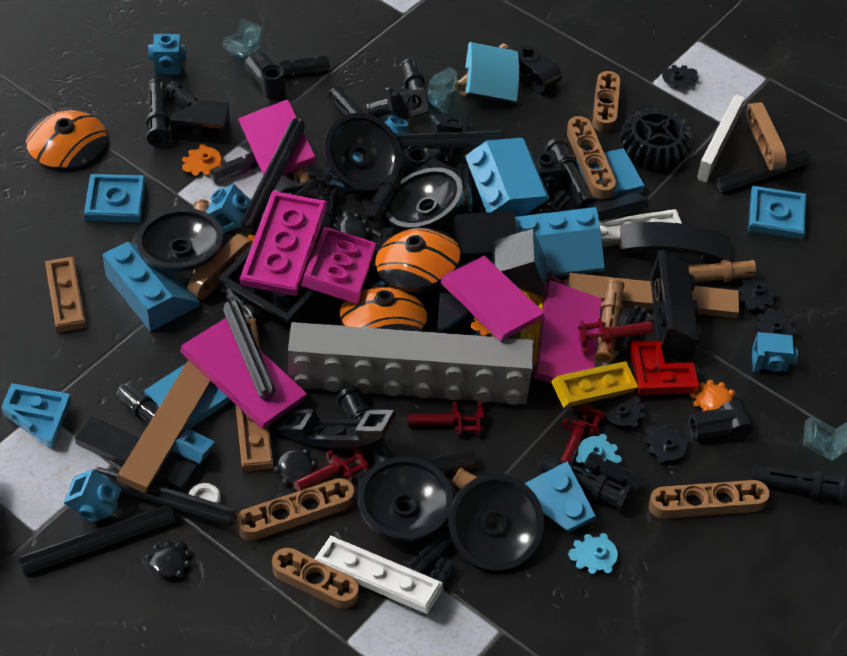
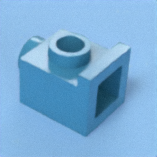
(773, 352)

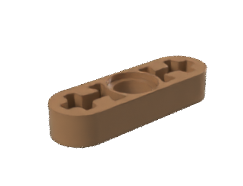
(602, 108)
(208, 276)
(310, 565)

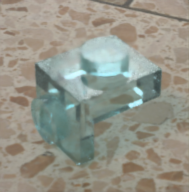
(245, 41)
(441, 88)
(825, 438)

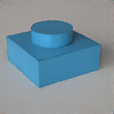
(193, 446)

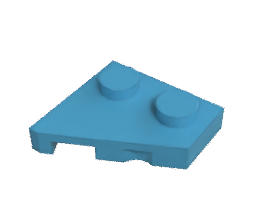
(37, 411)
(562, 497)

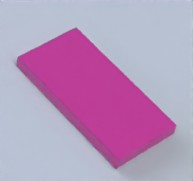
(283, 243)
(339, 265)
(558, 340)
(221, 362)

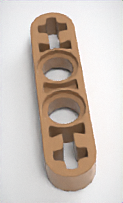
(766, 136)
(594, 156)
(707, 493)
(293, 505)

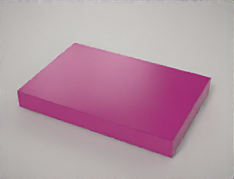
(264, 132)
(492, 298)

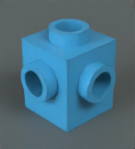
(167, 48)
(228, 207)
(92, 496)

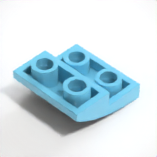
(492, 72)

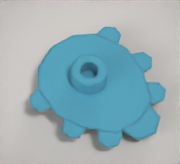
(598, 445)
(594, 553)

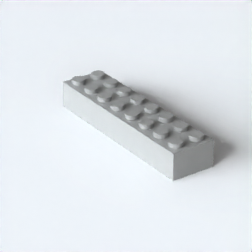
(410, 363)

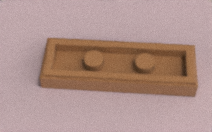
(65, 294)

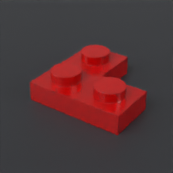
(659, 378)

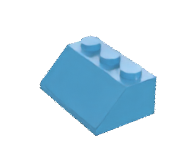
(507, 176)
(567, 239)
(151, 292)

